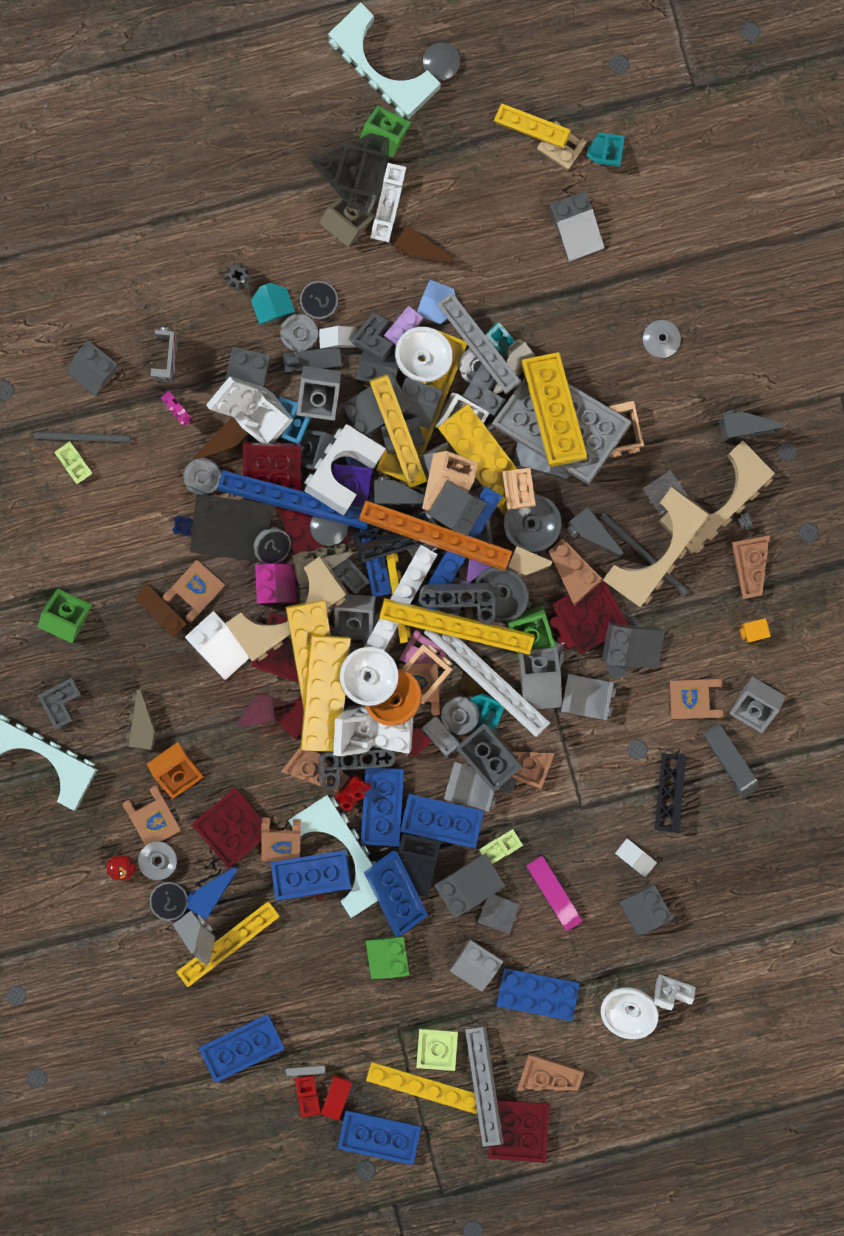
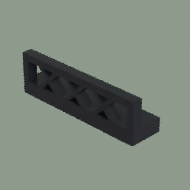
(383, 546)
(677, 792)

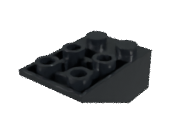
(419, 859)

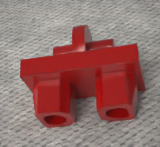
(352, 792)

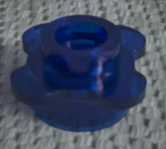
(186, 529)

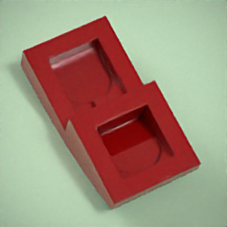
(307, 1096)
(336, 1097)

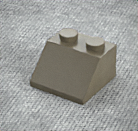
(345, 222)

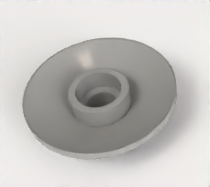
(660, 348)
(147, 860)

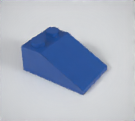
(207, 896)

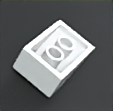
(218, 645)

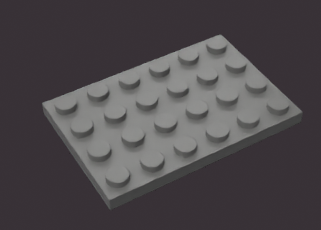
(598, 425)

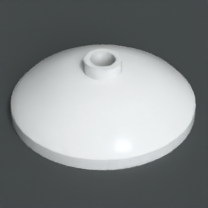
(427, 344)
(382, 680)
(626, 1020)

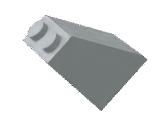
(318, 393)
(541, 678)

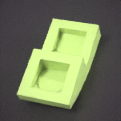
(73, 462)
(501, 846)

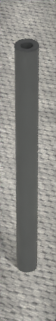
(82, 437)

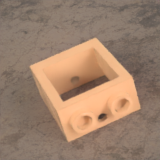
(631, 448)
(443, 662)

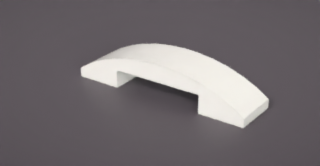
(388, 202)

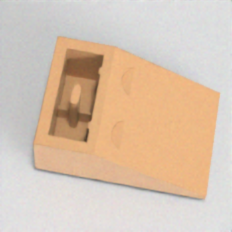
(448, 467)

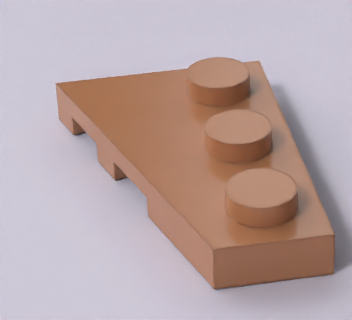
(750, 564)

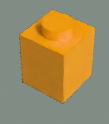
(754, 630)

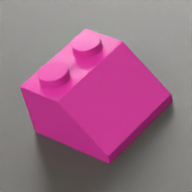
(275, 583)

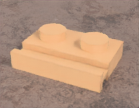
(518, 489)

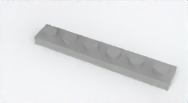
(478, 343)
(484, 1086)

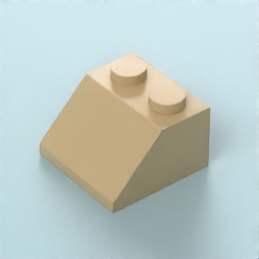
(527, 563)

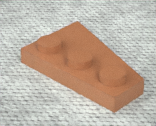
(574, 571)
(305, 767)
(534, 767)
(548, 1074)

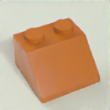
(174, 770)

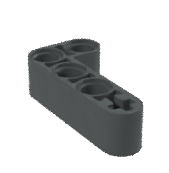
(459, 600)
(731, 760)
(356, 763)

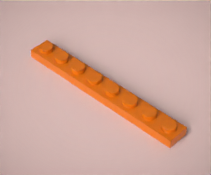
(435, 535)

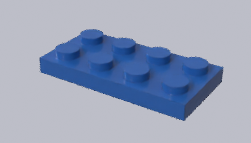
(382, 807)
(442, 821)
(311, 875)
(395, 893)
(538, 994)
(241, 1048)
(379, 1137)

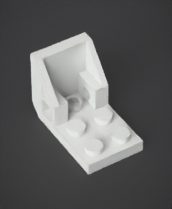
(253, 408)
(359, 732)

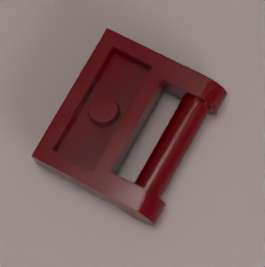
(564, 637)

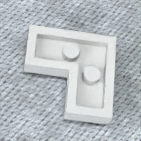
(669, 989)

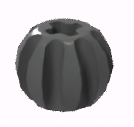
(243, 274)

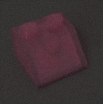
(258, 711)

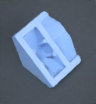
(428, 306)

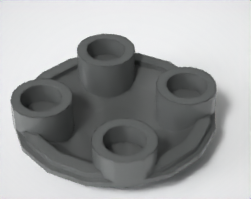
(441, 60)
(327, 532)

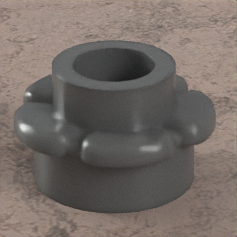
(745, 521)

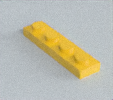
(532, 126)

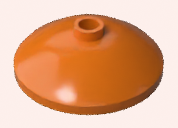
(409, 696)

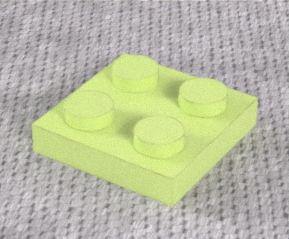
(437, 1049)

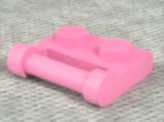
(410, 649)

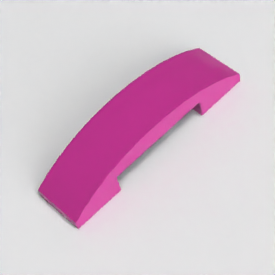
(554, 893)

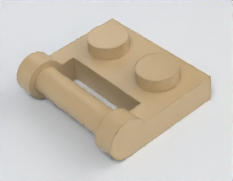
(563, 157)

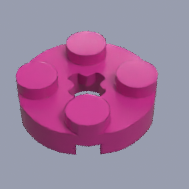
(175, 407)

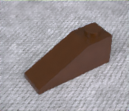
(416, 246)
(226, 439)
(161, 611)

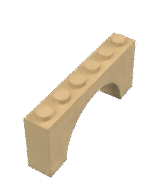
(749, 477)
(686, 520)
(259, 637)

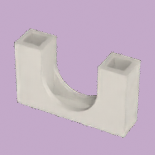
(347, 444)

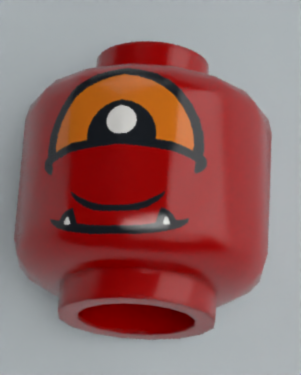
(121, 867)

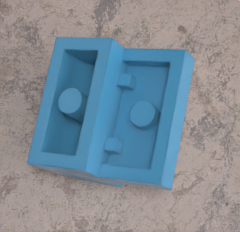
(297, 428)

